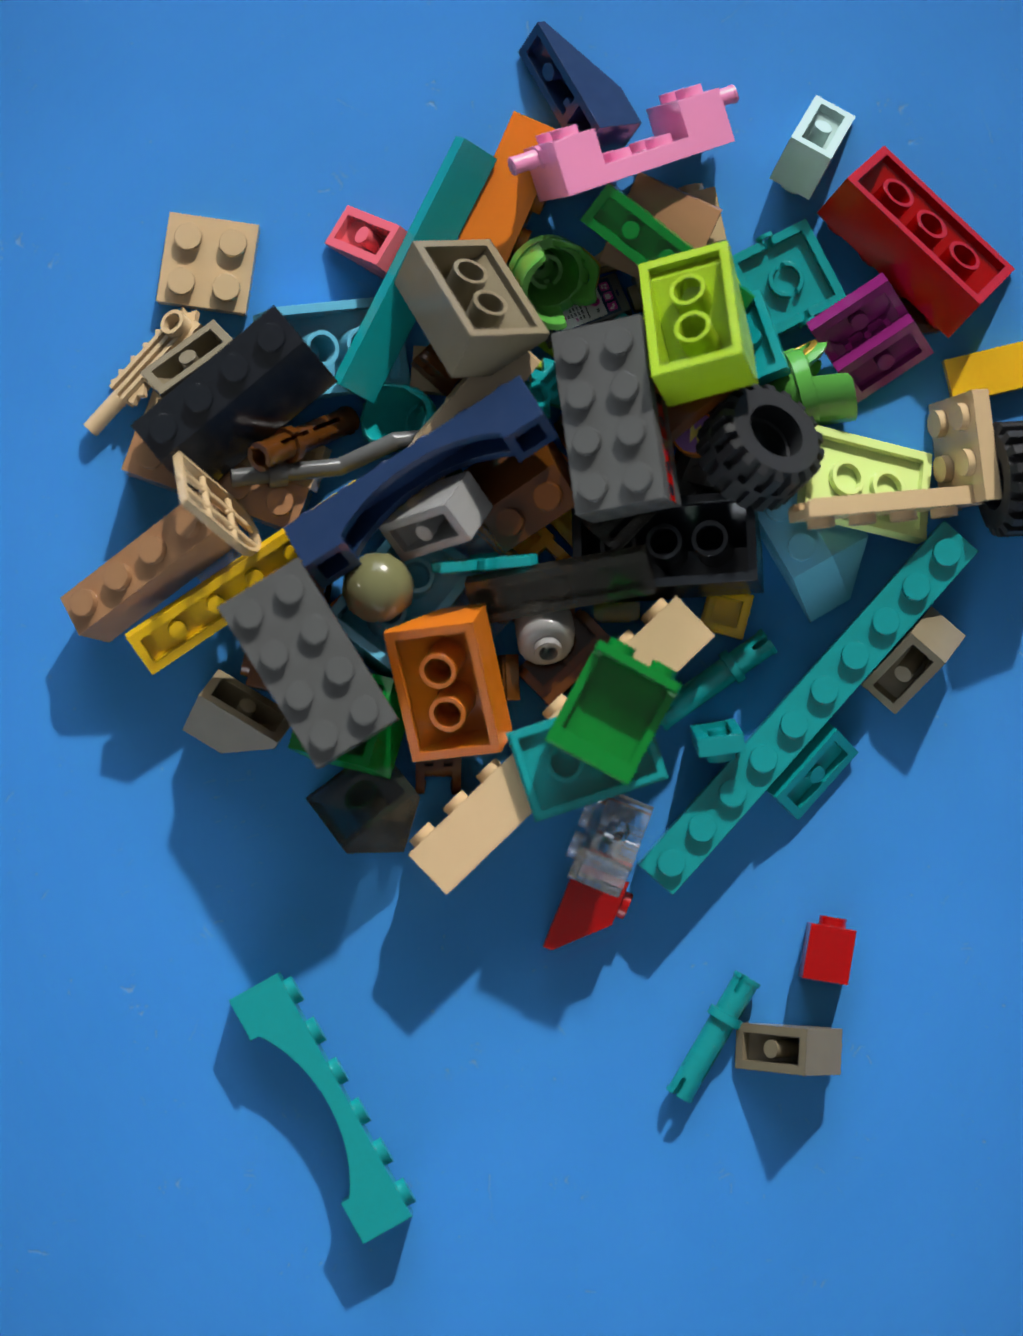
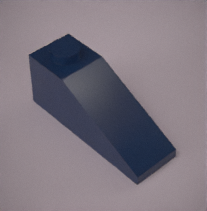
(578, 88)

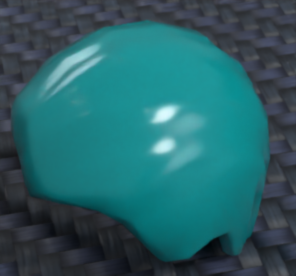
(396, 410)

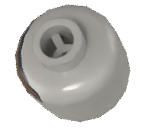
(546, 637)

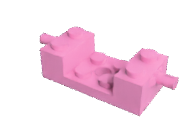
(682, 126)

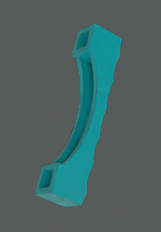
(375, 1197)

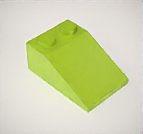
(696, 324)

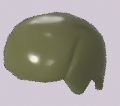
(378, 588)

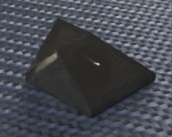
(367, 810)

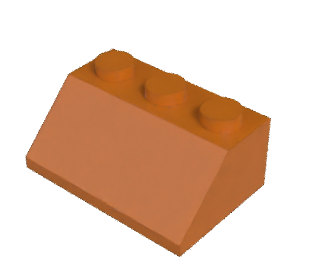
(449, 684)

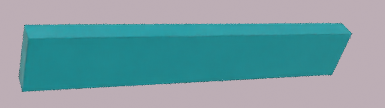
(389, 316)

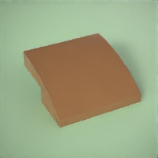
(678, 210)

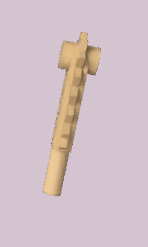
(129, 384)

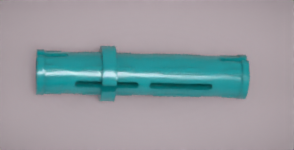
(718, 676)
(713, 1036)

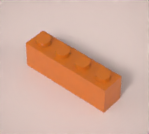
(507, 199)

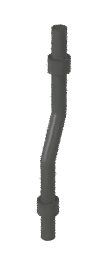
(282, 473)

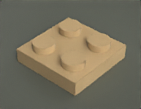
(208, 264)

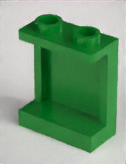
(614, 710)

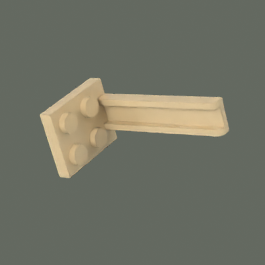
(962, 466)

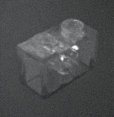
(609, 843)

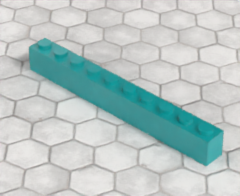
(807, 707)

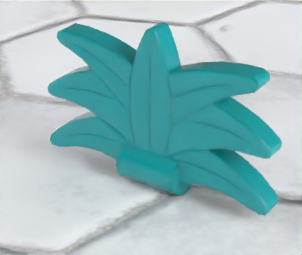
(484, 562)

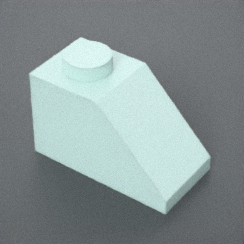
(812, 147)

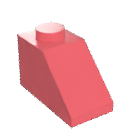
(366, 240)

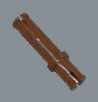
(292, 442)

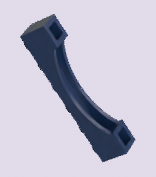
(495, 427)

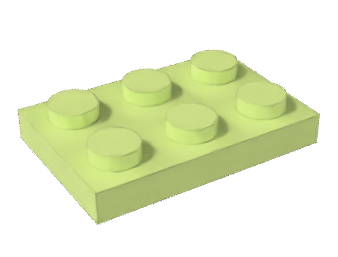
(867, 466)

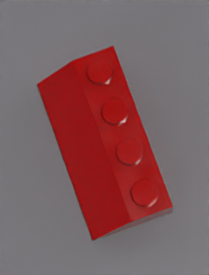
(915, 241)

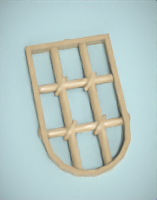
(206, 513)

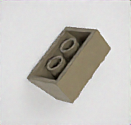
(469, 305)

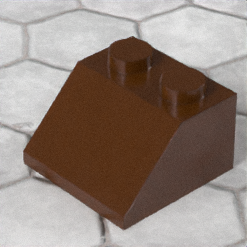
(524, 493)

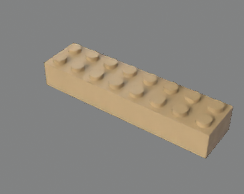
(499, 803)

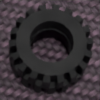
(759, 447)
(1005, 515)

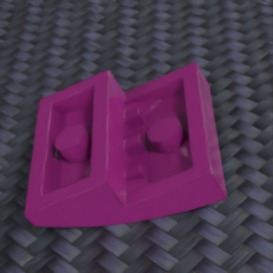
(870, 336)

